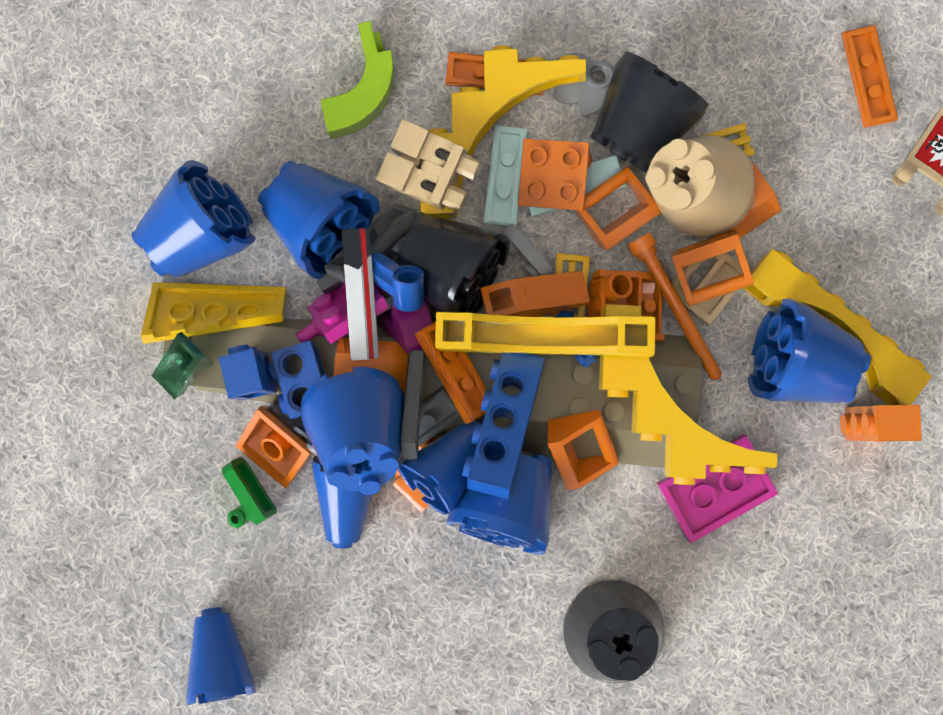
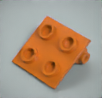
(554, 174)

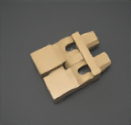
(420, 147)

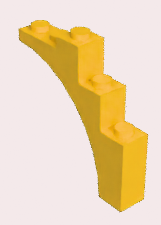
(506, 85)
(655, 413)

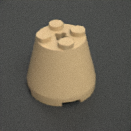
(718, 188)

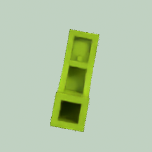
(362, 104)

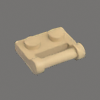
(723, 268)

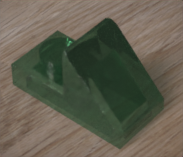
(180, 365)

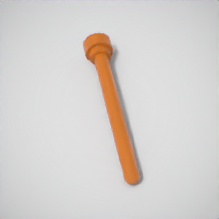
(645, 250)

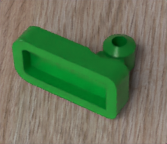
(249, 491)

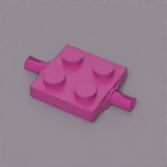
(331, 315)

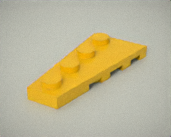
(209, 309)

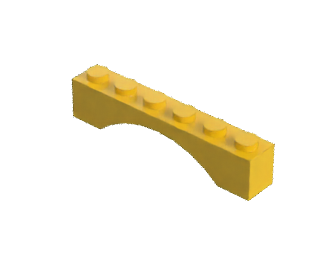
(545, 334)
(891, 374)

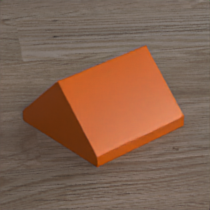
(274, 446)

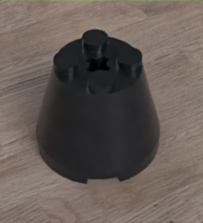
(644, 111)
(453, 261)
(611, 611)

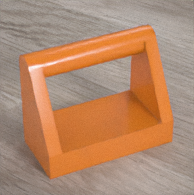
(628, 222)
(707, 249)
(577, 471)

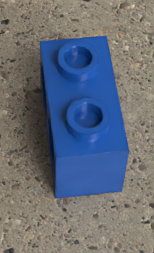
(247, 373)
(293, 384)

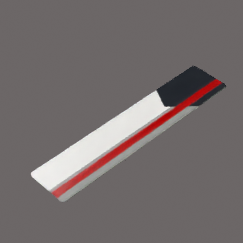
(360, 294)

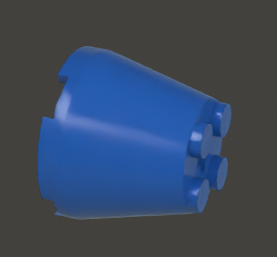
(311, 211)
(193, 223)
(805, 357)
(356, 427)
(511, 522)

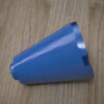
(440, 468)
(341, 509)
(217, 660)

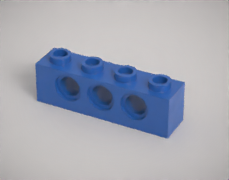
(498, 476)

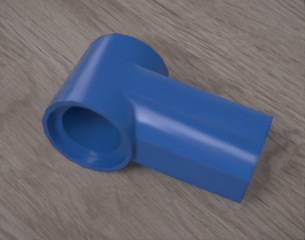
(401, 282)

